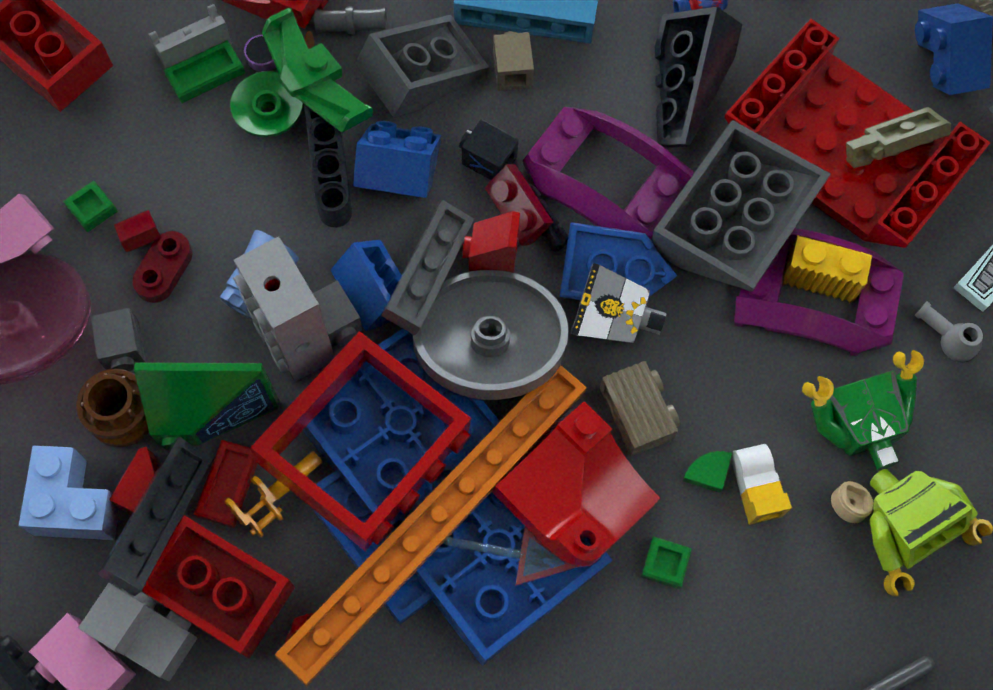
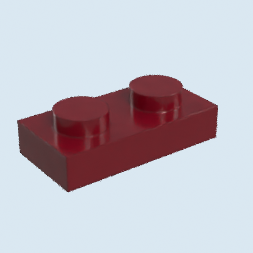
(513, 193)

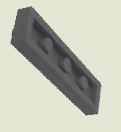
(428, 268)

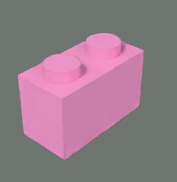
(79, 659)

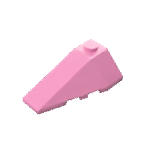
(22, 229)

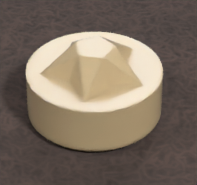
(852, 502)

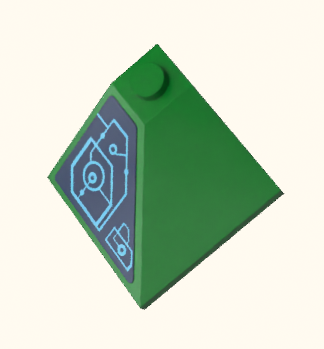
(202, 399)

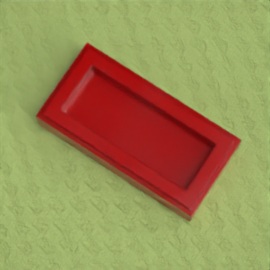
(227, 478)

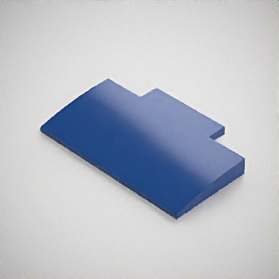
(371, 442)

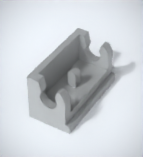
(191, 39)

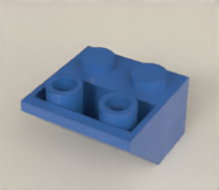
(396, 159)

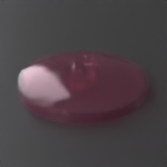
(40, 314)

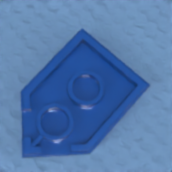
(618, 250)

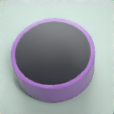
(258, 54)

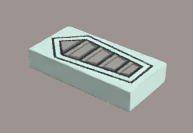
(978, 282)

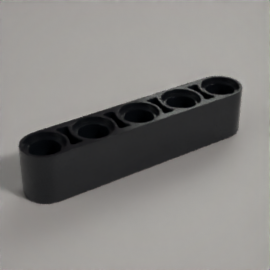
(323, 157)

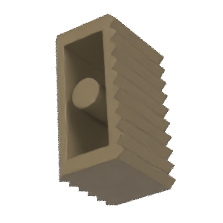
(639, 408)

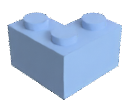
(59, 504)

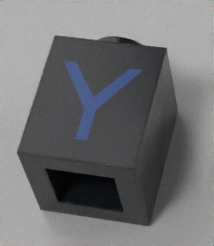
(488, 149)

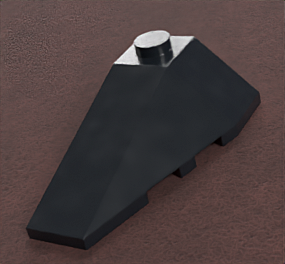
(693, 61)

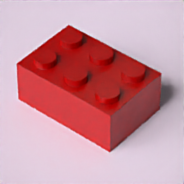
(50, 50)
(217, 587)

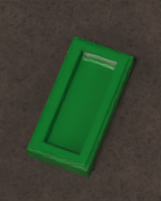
(204, 71)

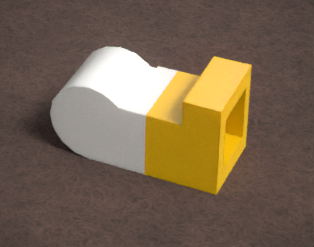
(759, 484)

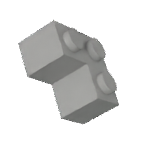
(138, 632)

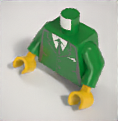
(868, 412)

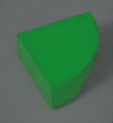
(709, 471)

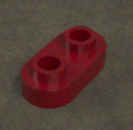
(165, 265)

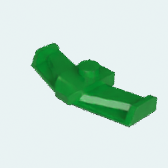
(311, 73)

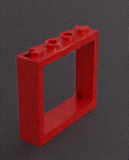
(313, 399)

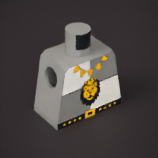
(614, 308)

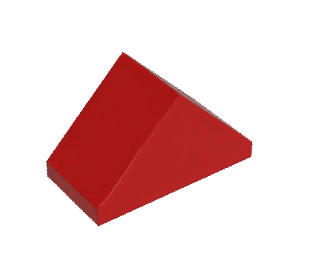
(135, 480)

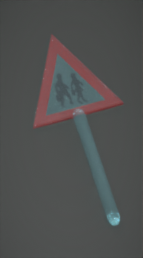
(534, 557)

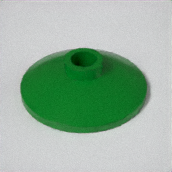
(257, 94)

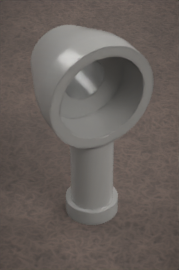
(952, 339)

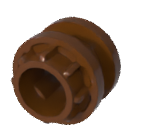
(100, 395)

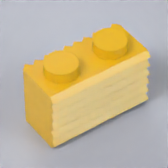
(827, 268)

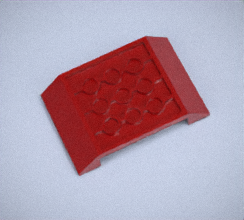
(817, 105)

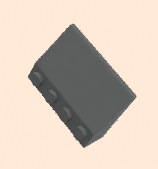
(738, 208)

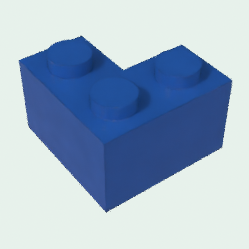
(960, 47)

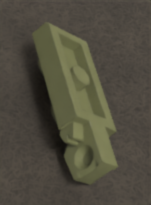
(897, 136)

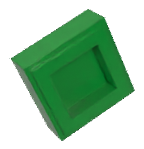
(90, 206)
(666, 562)

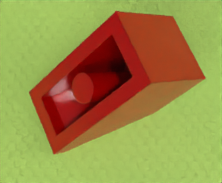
(493, 243)

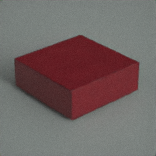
(137, 231)

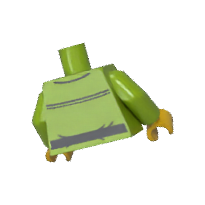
(916, 520)

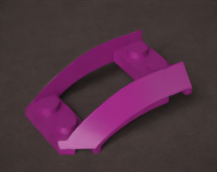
(561, 142)
(875, 310)

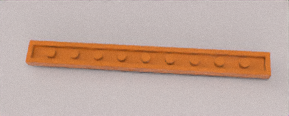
(427, 527)

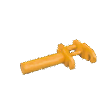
(269, 496)

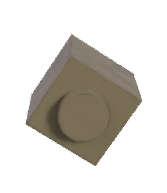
(513, 61)

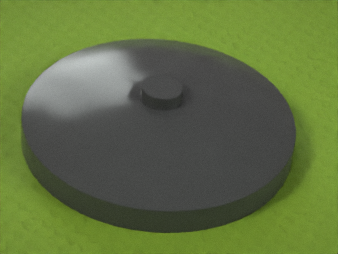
(492, 335)

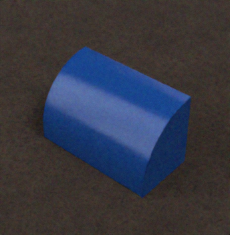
(368, 280)

